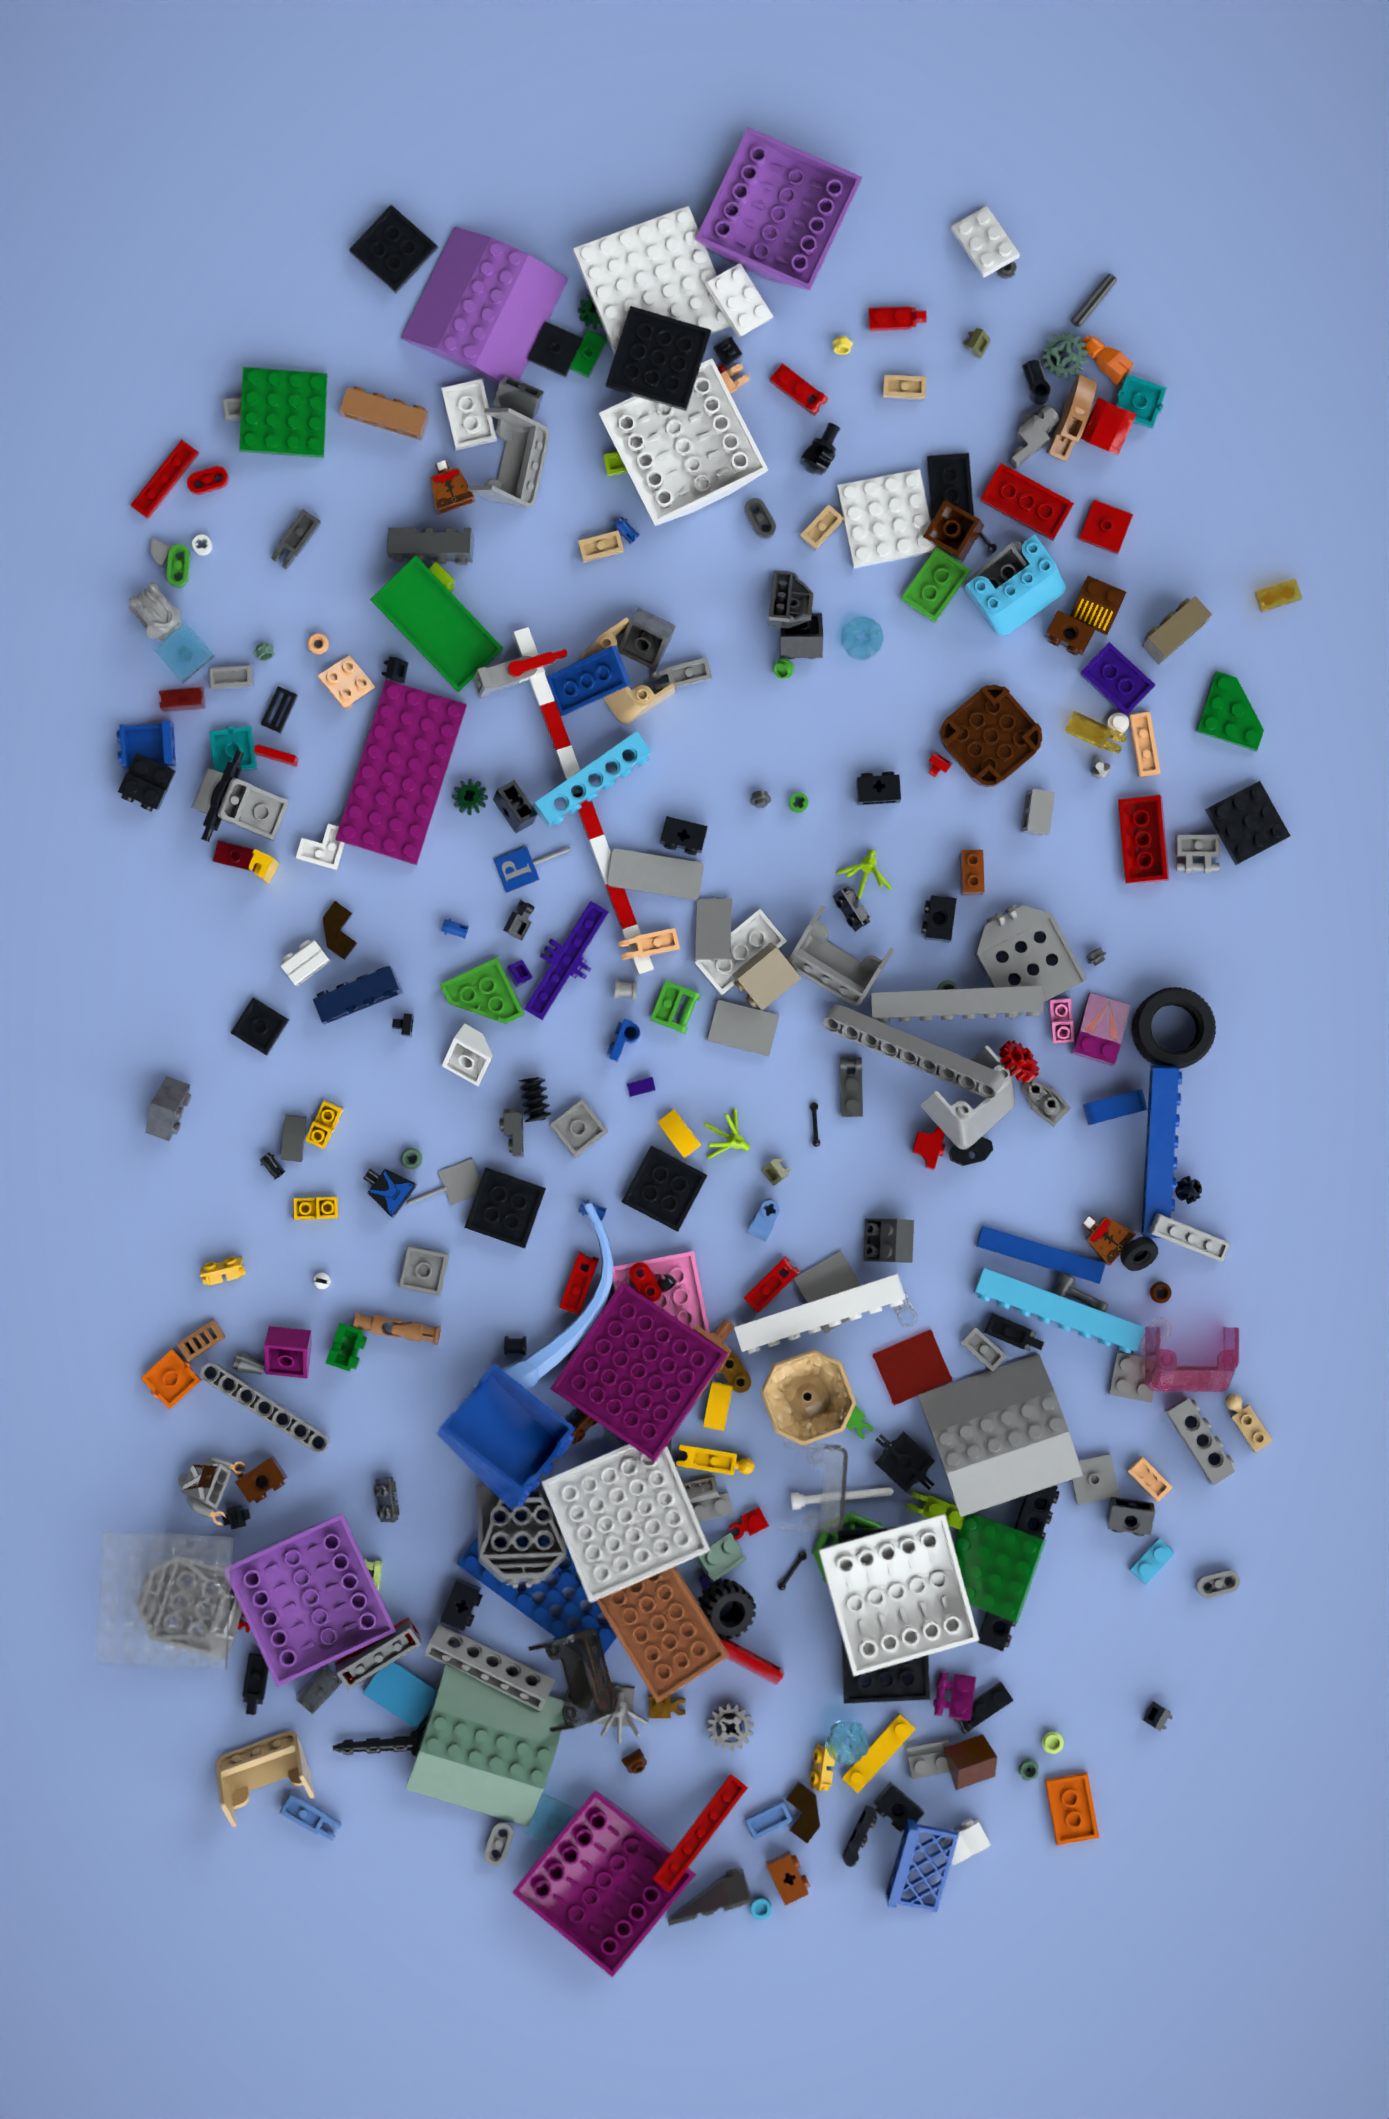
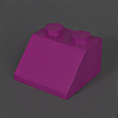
(287, 1352)

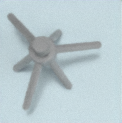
(621, 1711)

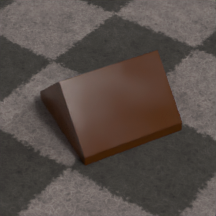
(970, 1761)

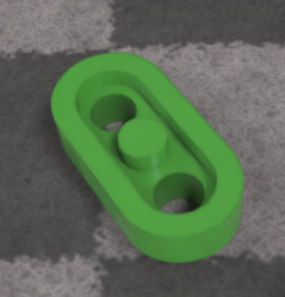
(178, 566)

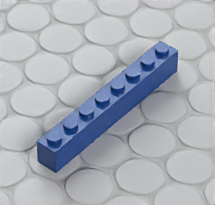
(1160, 1144)

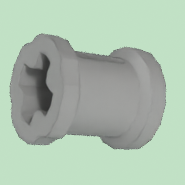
(625, 990)

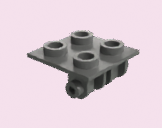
(383, 1491)

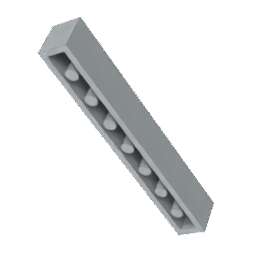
(957, 1002)

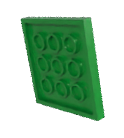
(283, 412)
(996, 1565)

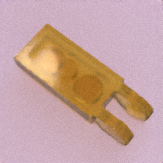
(1094, 732)

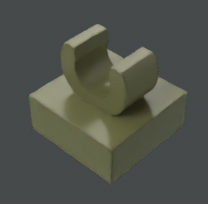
(978, 342)
(775, 1171)

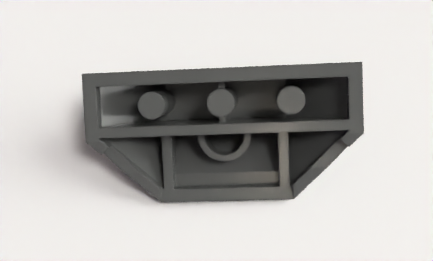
(789, 601)

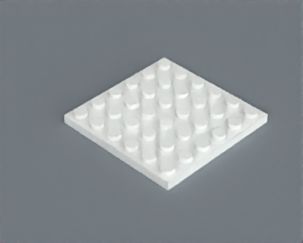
(652, 269)
(624, 1519)

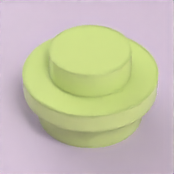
(1052, 1742)

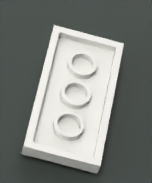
(745, 943)

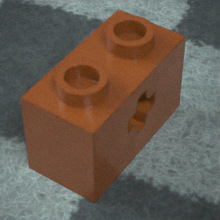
(972, 872)
(788, 1890)

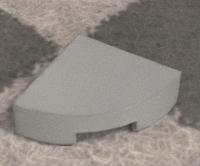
(159, 552)

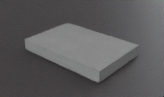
(743, 1028)

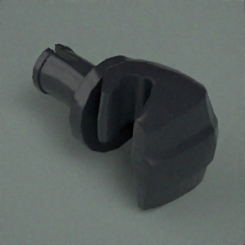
(821, 452)

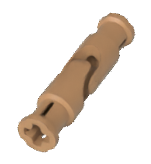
(410, 1330)

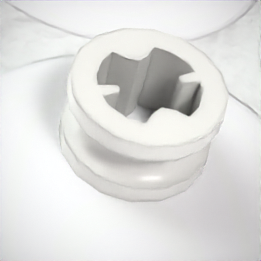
(202, 551)

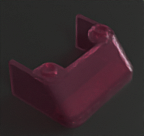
(1165, 1376)

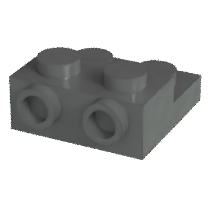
(512, 1127)

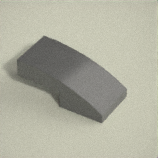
(293, 1138)

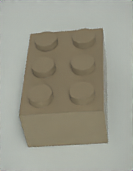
(1176, 629)

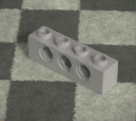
(1177, 1416)

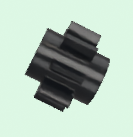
(1188, 1189)
(236, 1517)

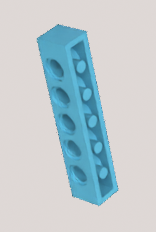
(633, 744)

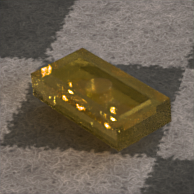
(1278, 595)

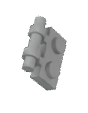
(1197, 846)

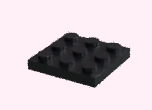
(393, 249)
(1247, 823)
(664, 1188)
(505, 1208)

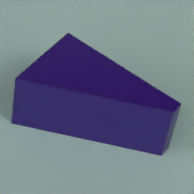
(641, 1087)

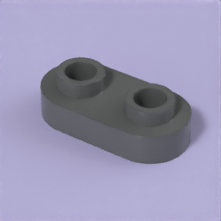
(760, 519)

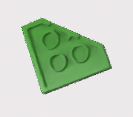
(484, 992)

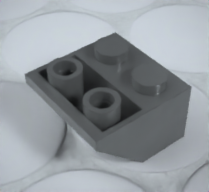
(888, 1240)

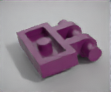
(961, 1698)

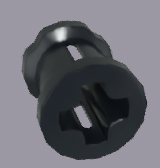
(515, 1345)

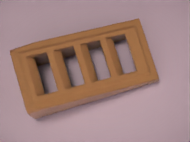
(186, 1352)

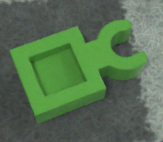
(856, 1421)

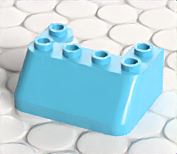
(1022, 594)

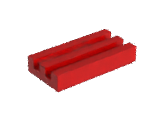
(276, 755)

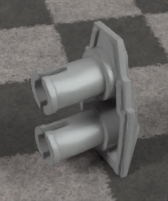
(1045, 1101)

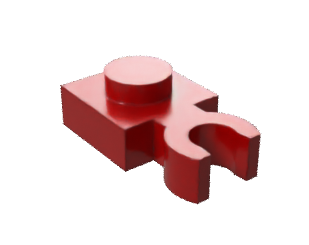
(752, 1522)

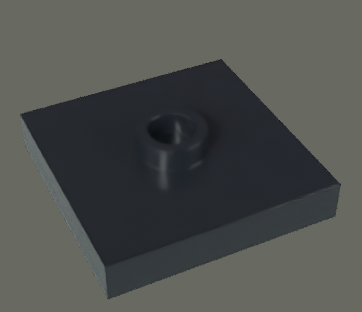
(555, 349)

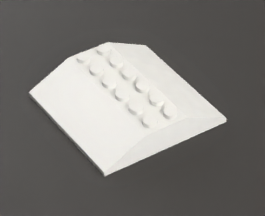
(684, 456)
(898, 1595)

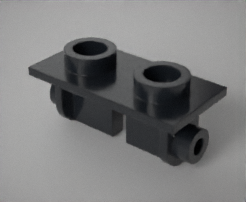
(855, 917)

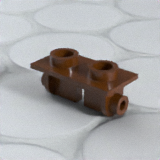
(581, 1426)

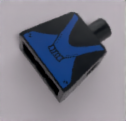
(389, 1190)

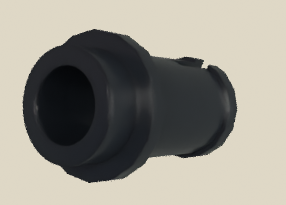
(272, 1165)

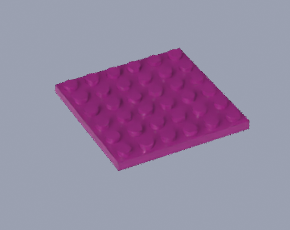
(639, 1371)

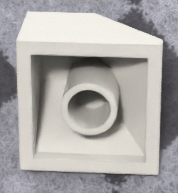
(468, 1055)

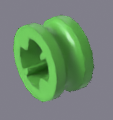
(804, 804)

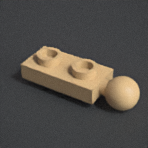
(1248, 1423)

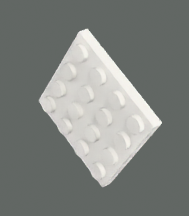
(885, 518)

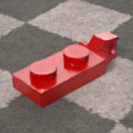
(895, 318)

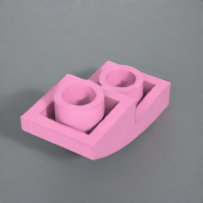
(1061, 1020)

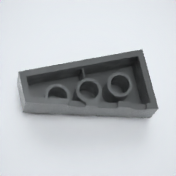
(431, 545)

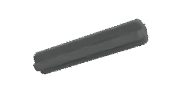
(1094, 300)

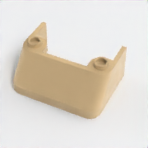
(626, 703)
(258, 1766)

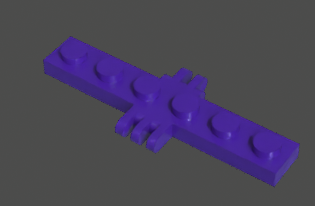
(566, 960)

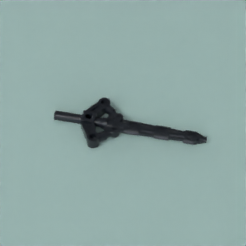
(375, 1745)

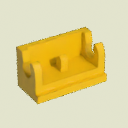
(265, 866)

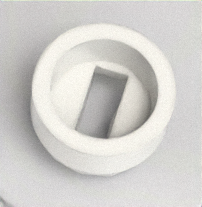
(322, 1275)

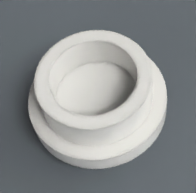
(1118, 722)

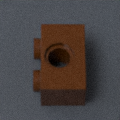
(1081, 631)
(250, 1487)

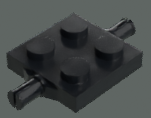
(904, 1461)

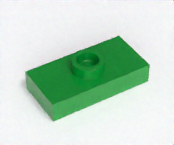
(588, 354)

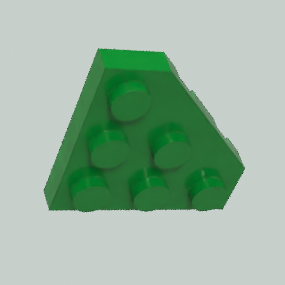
(1230, 714)

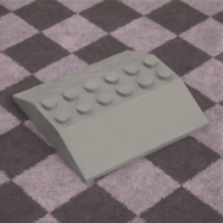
(1000, 1435)

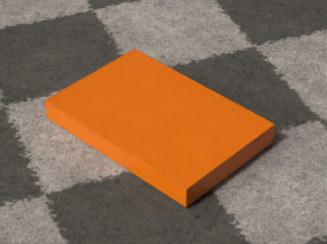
(1071, 1808)

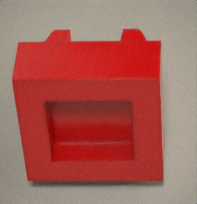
(939, 763)

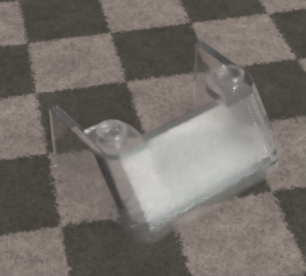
(833, 1490)

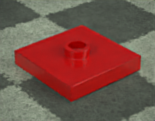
(1105, 527)

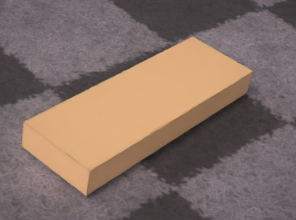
(1144, 744)

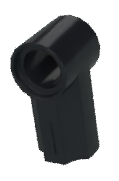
(1036, 380)

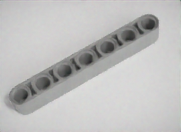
(254, 1406)

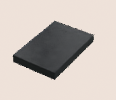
(950, 481)

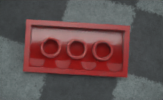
(1143, 839)
(753, 1662)

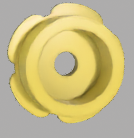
(842, 345)

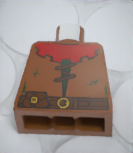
(450, 488)
(1107, 1238)

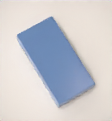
(768, 1819)

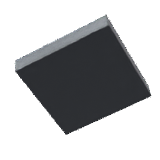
(260, 1026)

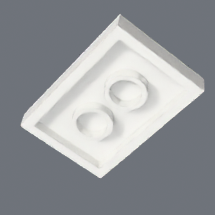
(985, 241)
(739, 300)
(466, 414)

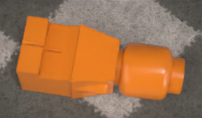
(1109, 360)

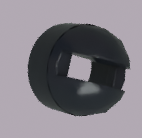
(667, 1283)

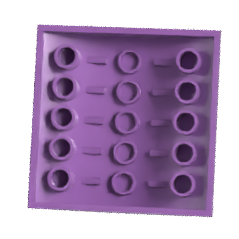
(778, 210)
(484, 306)
(310, 1599)

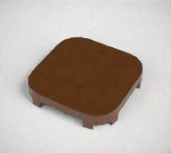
(990, 736)

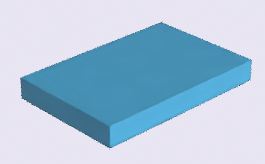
(401, 1693)

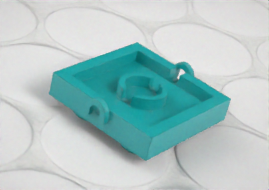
(1141, 398)
(226, 742)

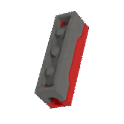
(377, 1655)

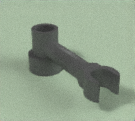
(1065, 1287)

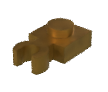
(665, 1707)

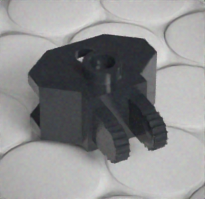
(981, 1149)

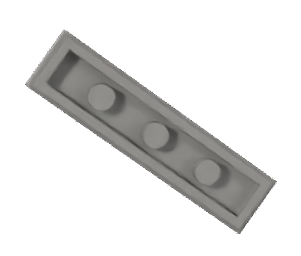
(1189, 1237)

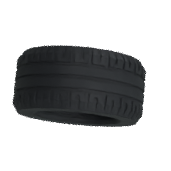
(1200, 1013)

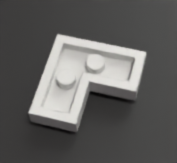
(323, 854)

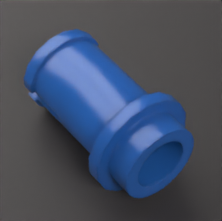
(626, 530)
(454, 928)
(599, 1210)

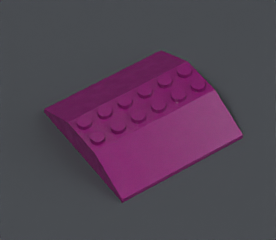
(599, 1883)

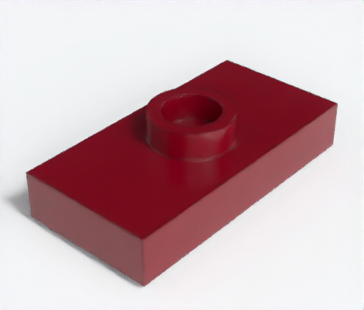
(233, 855)

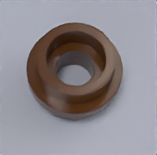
(1167, 1292)

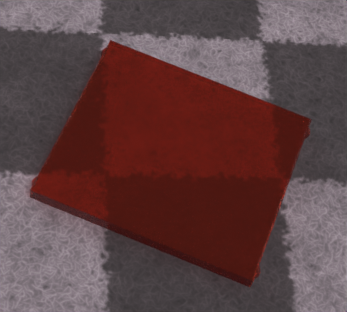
(912, 1367)

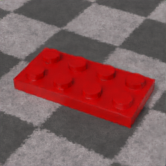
(1026, 501)

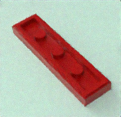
(164, 479)

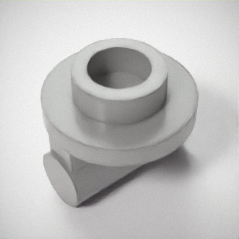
(1100, 770)

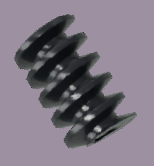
(535, 1099)

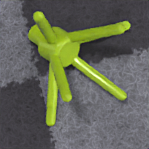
(868, 866)
(733, 1140)

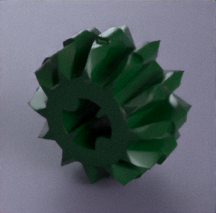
(586, 313)
(477, 797)

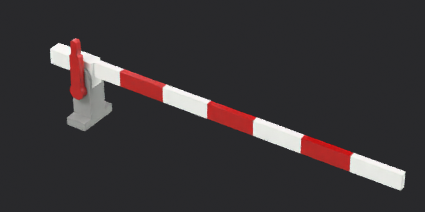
(530, 668)

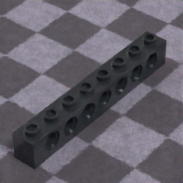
(1002, 1639)

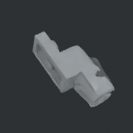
(1034, 433)

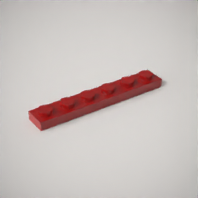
(699, 1833)

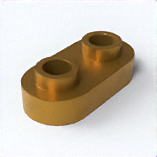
(736, 1372)

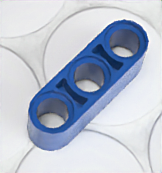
(1115, 1107)

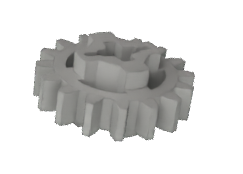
(739, 1734)

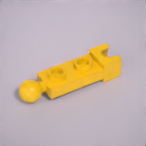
(714, 1461)

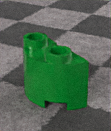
(346, 1347)

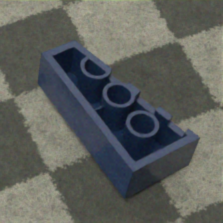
(357, 995)

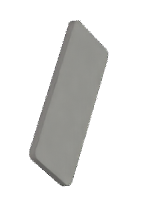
(655, 874)

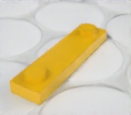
(878, 1753)

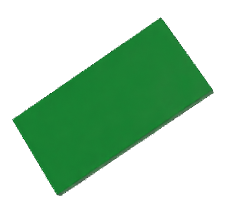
(436, 623)

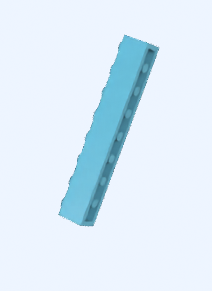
(1059, 1310)

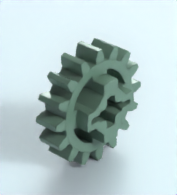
(1061, 367)

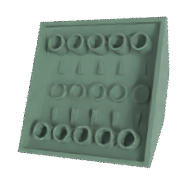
(485, 1749)

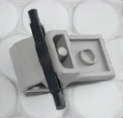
(237, 802)

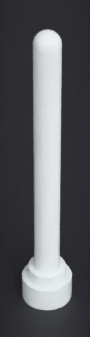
(799, 1500)

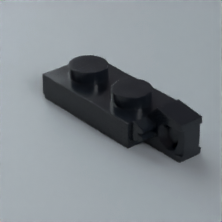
(1012, 1333)
(255, 1682)

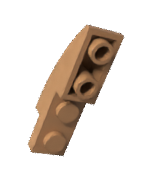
(1074, 417)

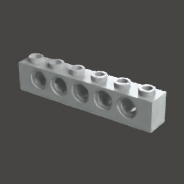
(496, 1676)

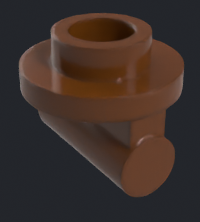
(635, 1762)

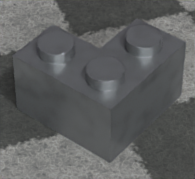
(167, 1108)

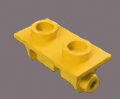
(231, 1267)
(820, 1777)

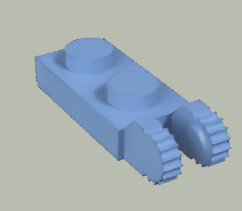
(308, 1816)

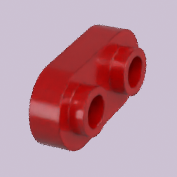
(208, 481)
(645, 1282)

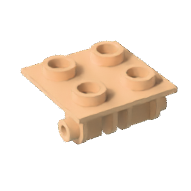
(346, 682)

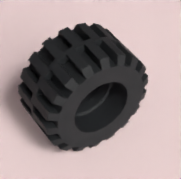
(740, 1614)

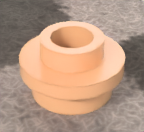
(318, 637)

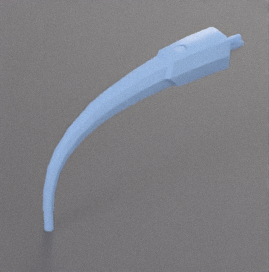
(537, 1364)

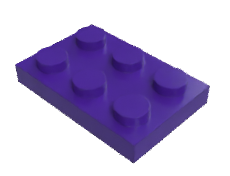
(1117, 679)

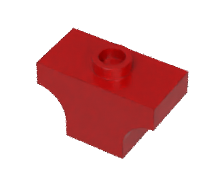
(929, 1147)

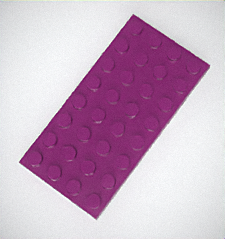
(401, 772)

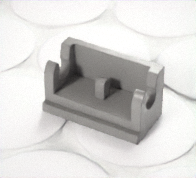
(1037, 812)

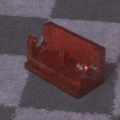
(182, 699)

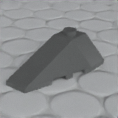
(726, 1892)

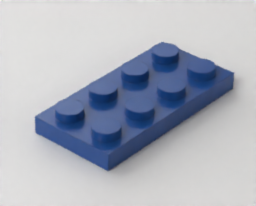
(588, 680)

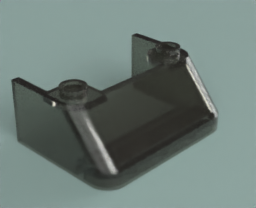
(585, 1676)

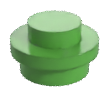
(783, 668)

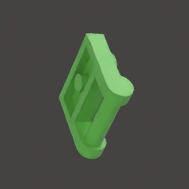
(668, 1004)

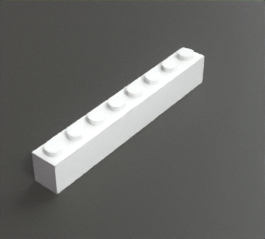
(820, 1312)

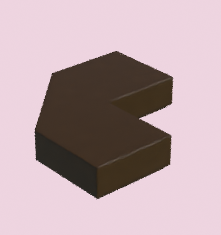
(333, 923)
(808, 1821)

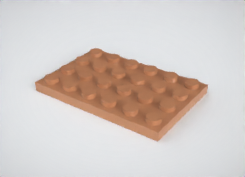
(663, 1632)

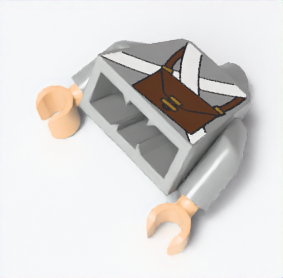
(206, 1485)

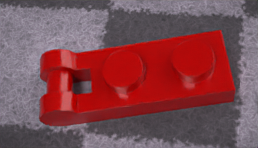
(798, 389)
(578, 1284)
(770, 1285)

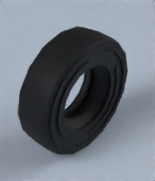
(1144, 1259)

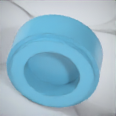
(760, 1908)

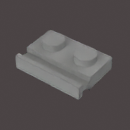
(927, 1759)

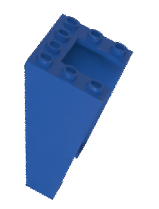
(506, 1436)

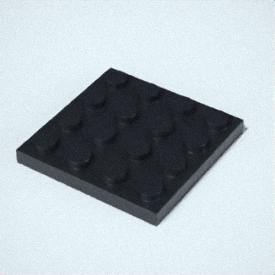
(658, 358)

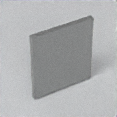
(826, 1279)

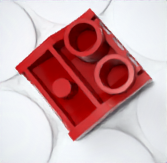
(1108, 426)

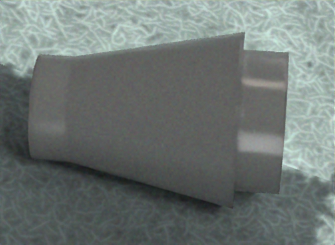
(247, 1364)

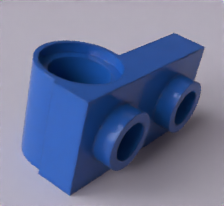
(615, 1049)

